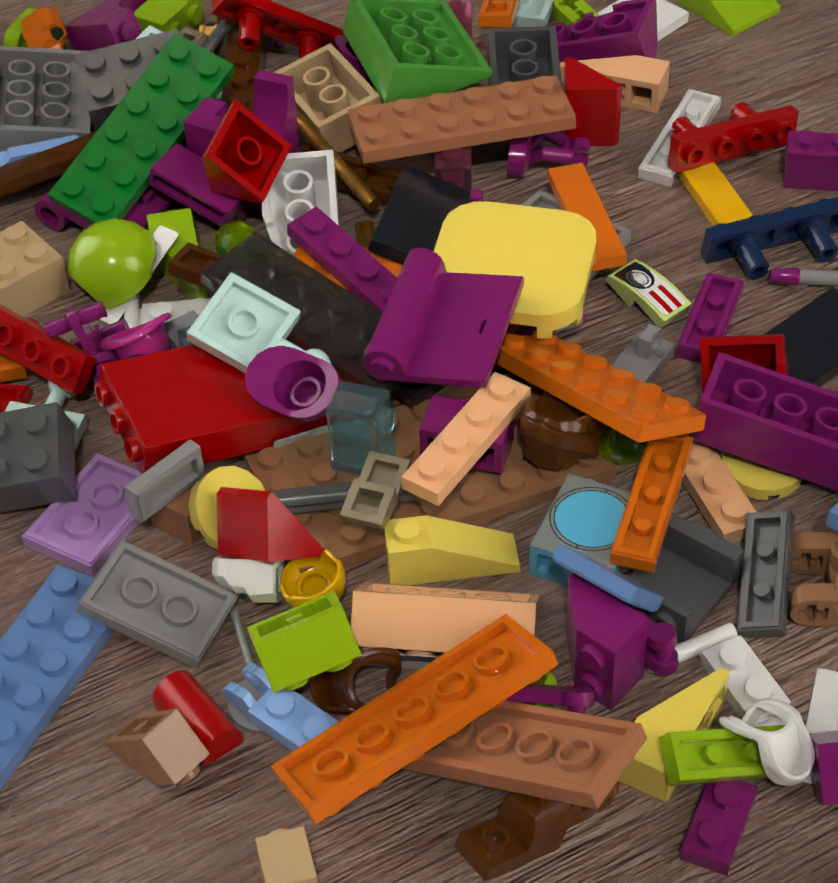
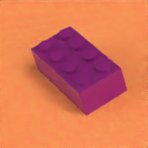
(771, 420)

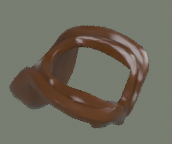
(334, 690)

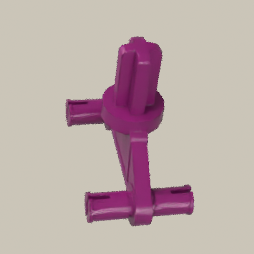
(87, 335)

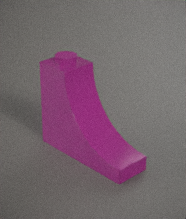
(105, 25)
(276, 108)

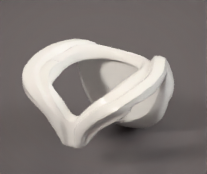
(784, 753)

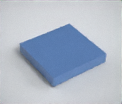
(607, 578)

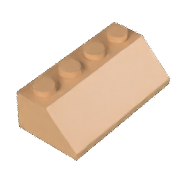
(432, 617)

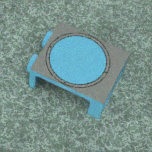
(581, 518)

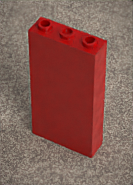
(187, 395)

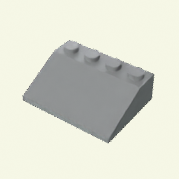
(40, 96)

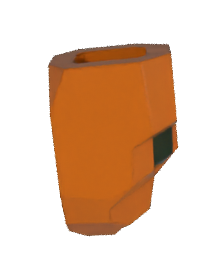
(44, 29)

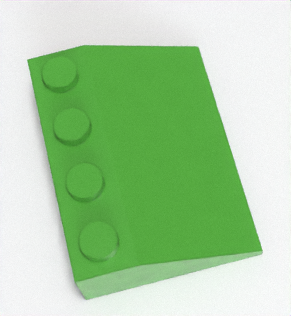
(413, 47)

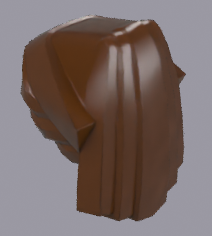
(557, 432)

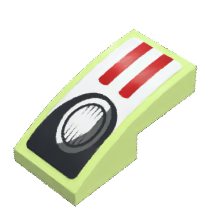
(650, 290)

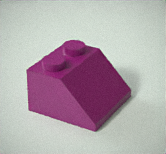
(604, 641)

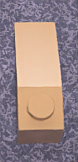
(642, 79)

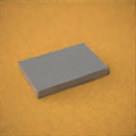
(158, 604)

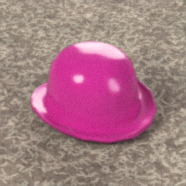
(142, 339)

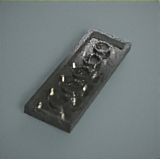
(329, 314)

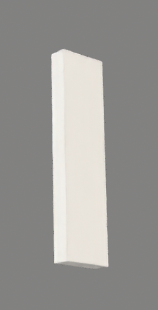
(697, 107)

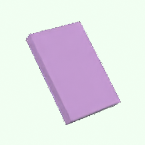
(91, 526)

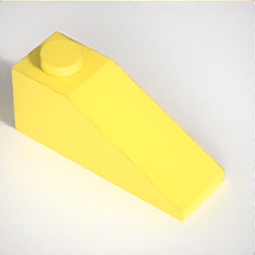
(445, 550)
(685, 711)

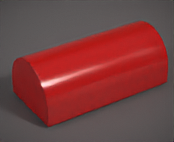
(199, 710)

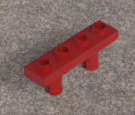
(277, 22)
(739, 136)
(51, 358)

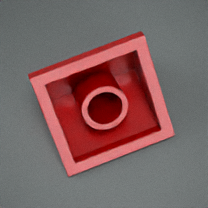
(594, 102)
(244, 156)
(762, 350)
(260, 528)

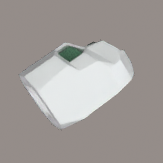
(249, 578)

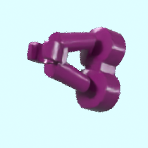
(520, 157)

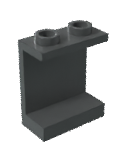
(691, 575)

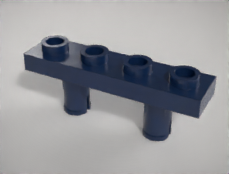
(761, 232)

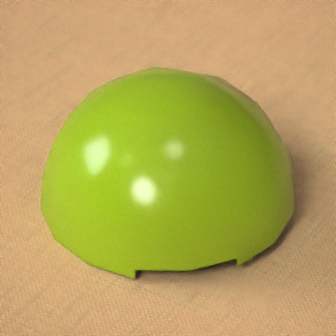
(112, 260)

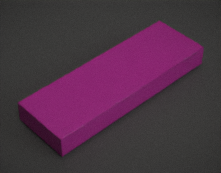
(710, 314)

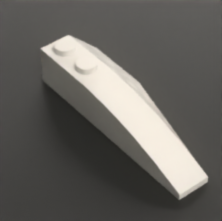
(300, 185)

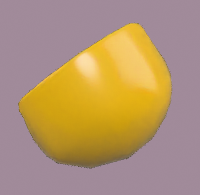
(323, 578)

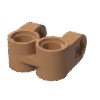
(815, 602)

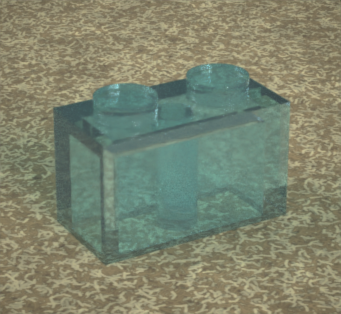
(359, 422)

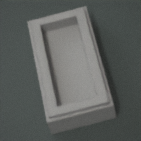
(165, 481)

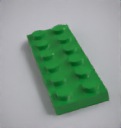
(139, 131)

